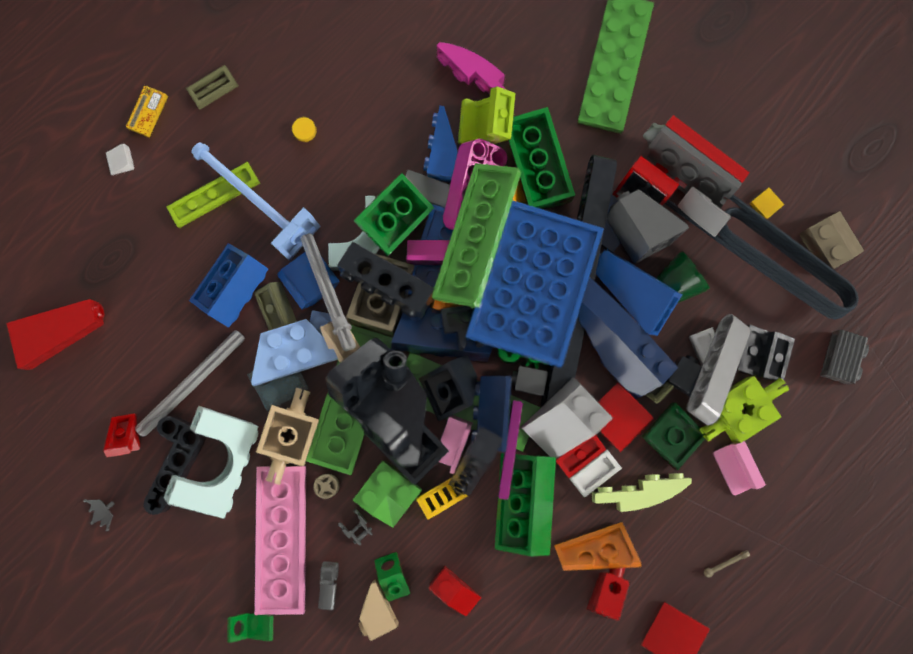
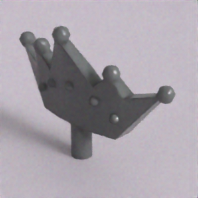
(101, 512)

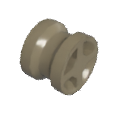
(324, 489)

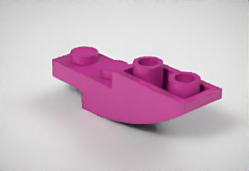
(469, 67)

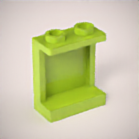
(488, 118)

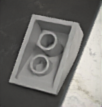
(566, 420)

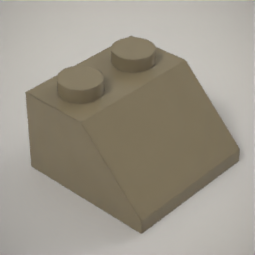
(832, 241)

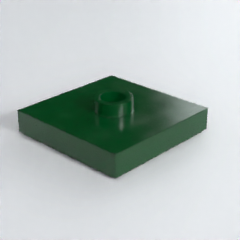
(674, 436)

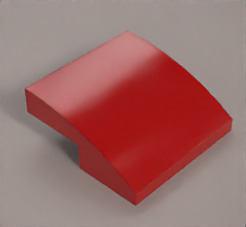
(628, 417)
(580, 456)
(675, 633)

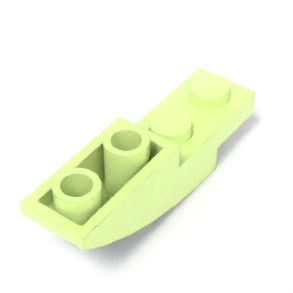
(651, 492)

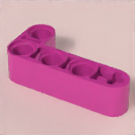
(483, 153)

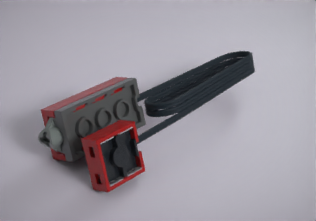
(685, 159)

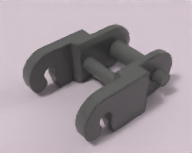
(350, 533)

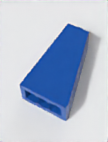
(640, 293)

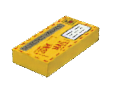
(146, 111)

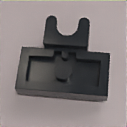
(457, 321)

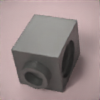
(529, 380)

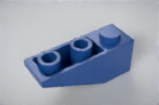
(443, 149)

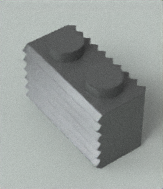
(845, 357)

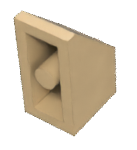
(377, 613)

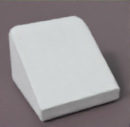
(120, 159)

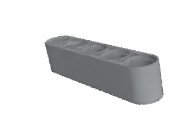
(719, 369)

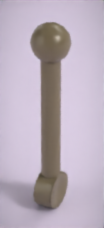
(708, 572)

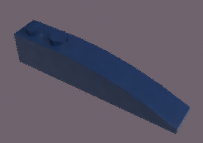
(622, 343)

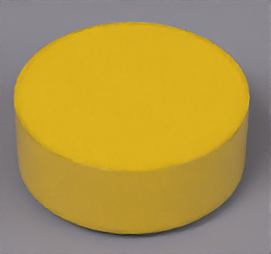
(304, 129)

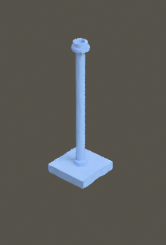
(289, 239)

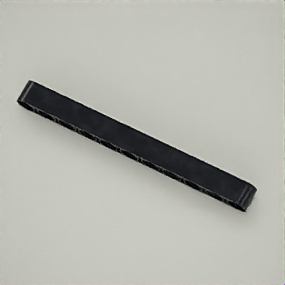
(594, 211)

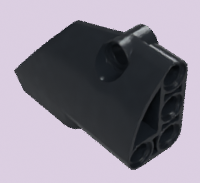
(383, 398)

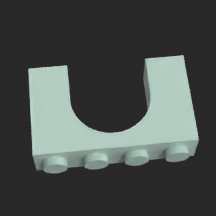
(215, 495)

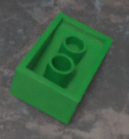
(394, 214)

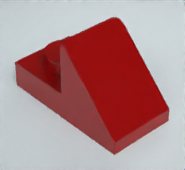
(122, 436)

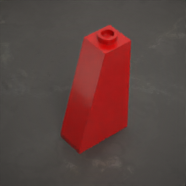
(50, 332)

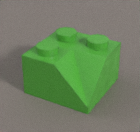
(387, 494)

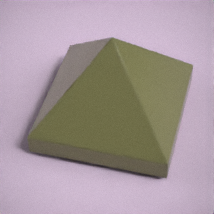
(660, 393)

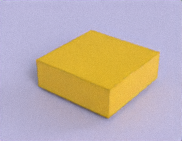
(767, 203)

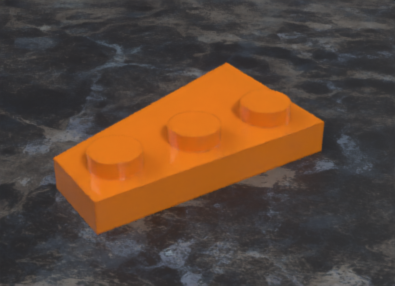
(599, 550)

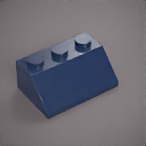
(493, 407)

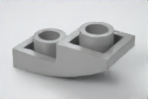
(703, 211)

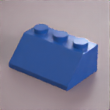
(228, 285)

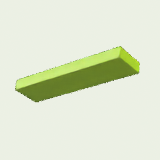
(210, 196)

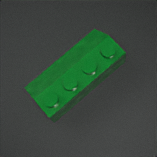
(540, 160)
(526, 516)

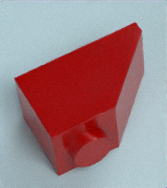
(454, 591)

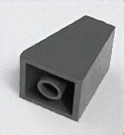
(643, 225)

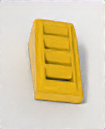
(425, 507)

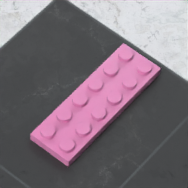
(280, 542)

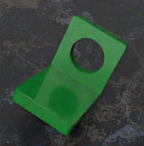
(391, 580)
(252, 627)

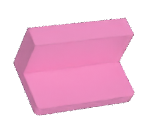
(454, 440)
(738, 468)

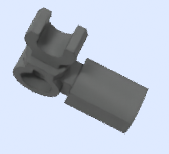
(327, 594)

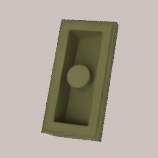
(275, 305)

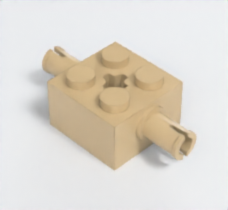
(273, 443)

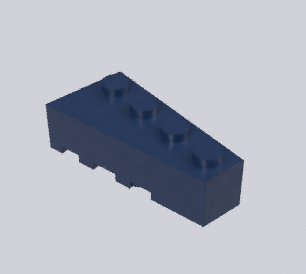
(428, 337)

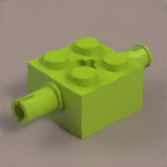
(759, 410)

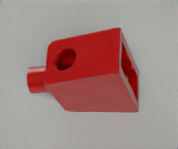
(603, 600)

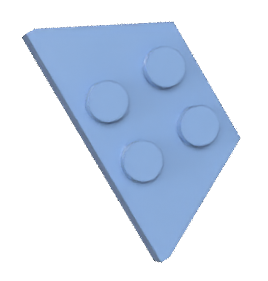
(289, 352)

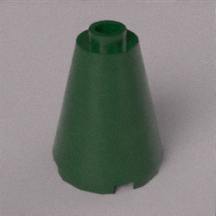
(683, 277)

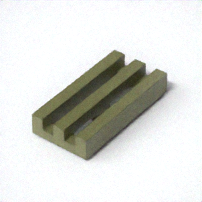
(217, 93)

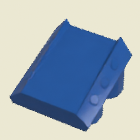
(301, 282)

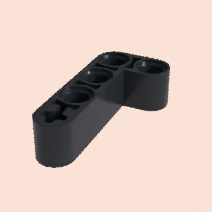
(170, 465)

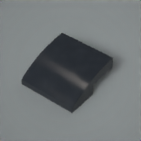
(766, 354)

